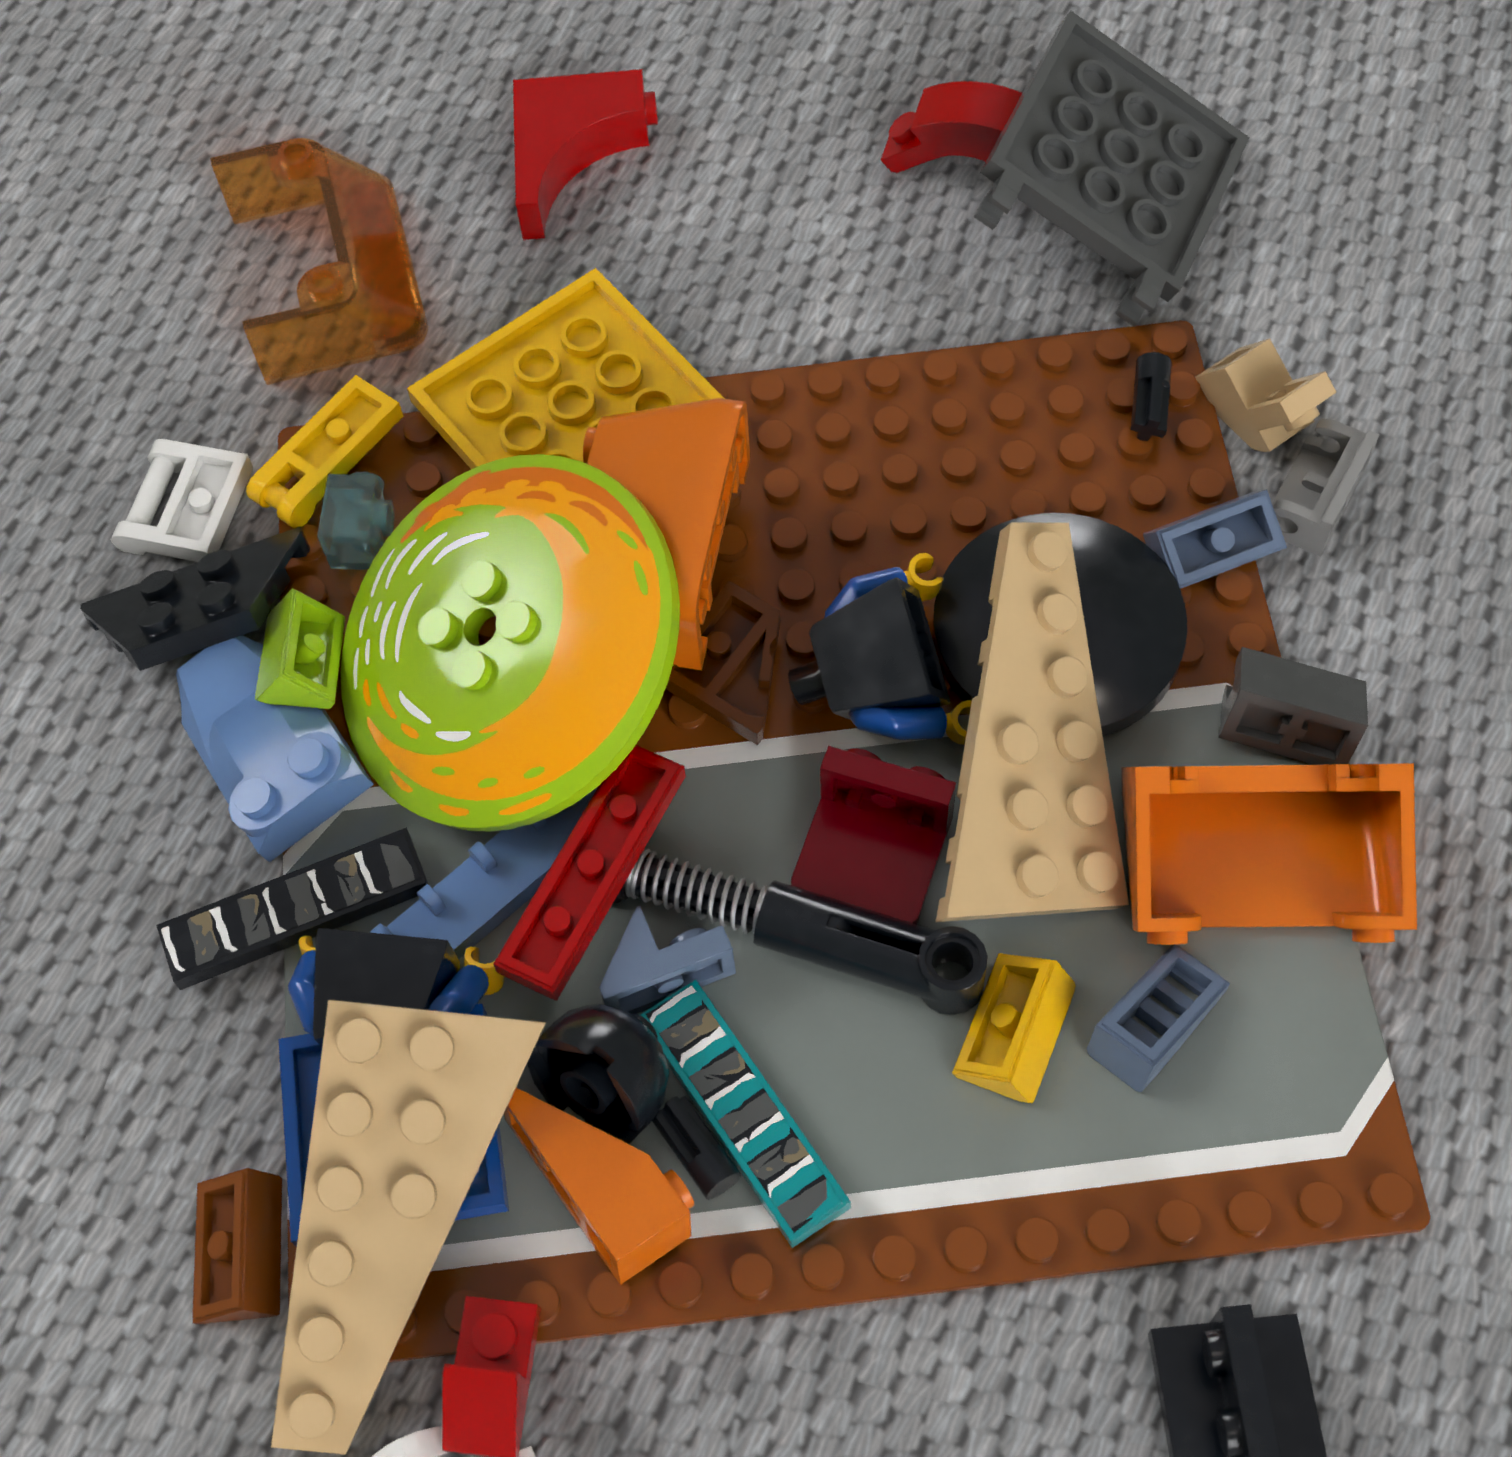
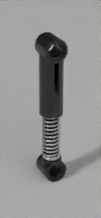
(821, 930)

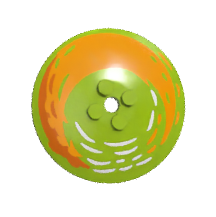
(575, 656)

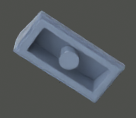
(1218, 538)

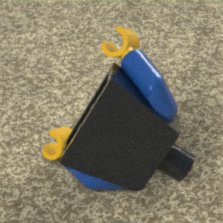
(881, 658)
(385, 972)

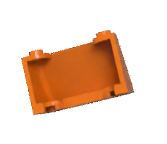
(684, 471)
(1271, 848)

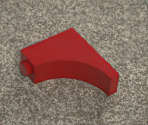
(566, 127)

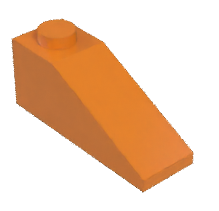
(607, 1185)

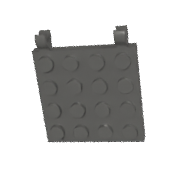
(1114, 161)

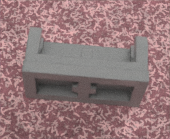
(1322, 484)

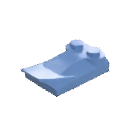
(272, 762)

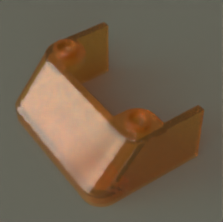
(350, 307)

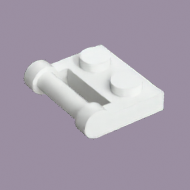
(197, 508)

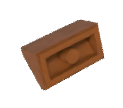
(238, 1247)

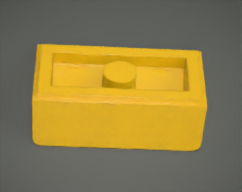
(1016, 1026)

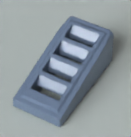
(1134, 1051)

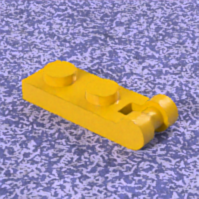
(325, 445)

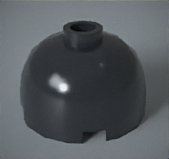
(602, 1068)

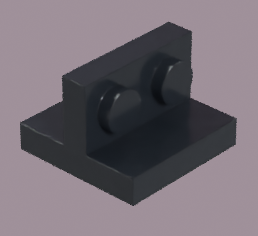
(1236, 1387)

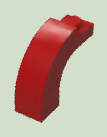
(950, 121)

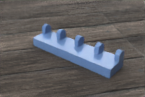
(488, 884)

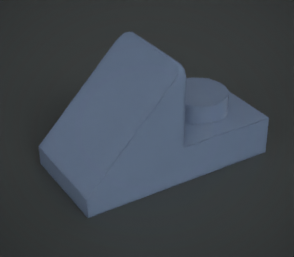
(645, 976)

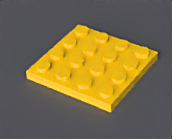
(555, 376)

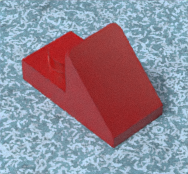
(490, 1378)

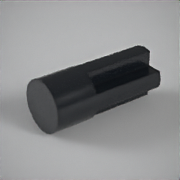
(1151, 395)
(696, 1147)

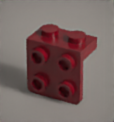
(876, 833)

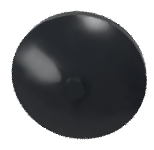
(1128, 607)

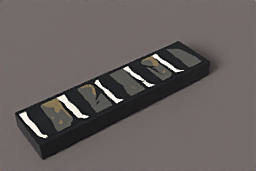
(290, 907)

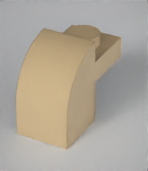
(1259, 396)

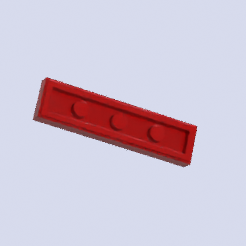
(589, 873)

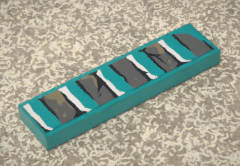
(746, 1115)

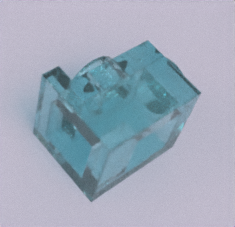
(354, 520)

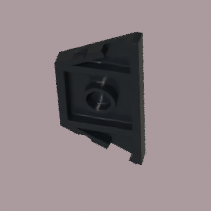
(197, 604)

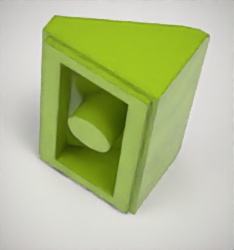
(300, 653)

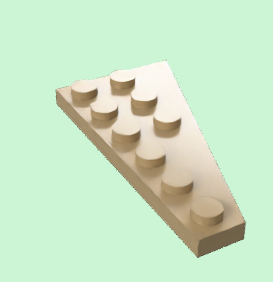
(1034, 767)
(391, 1156)

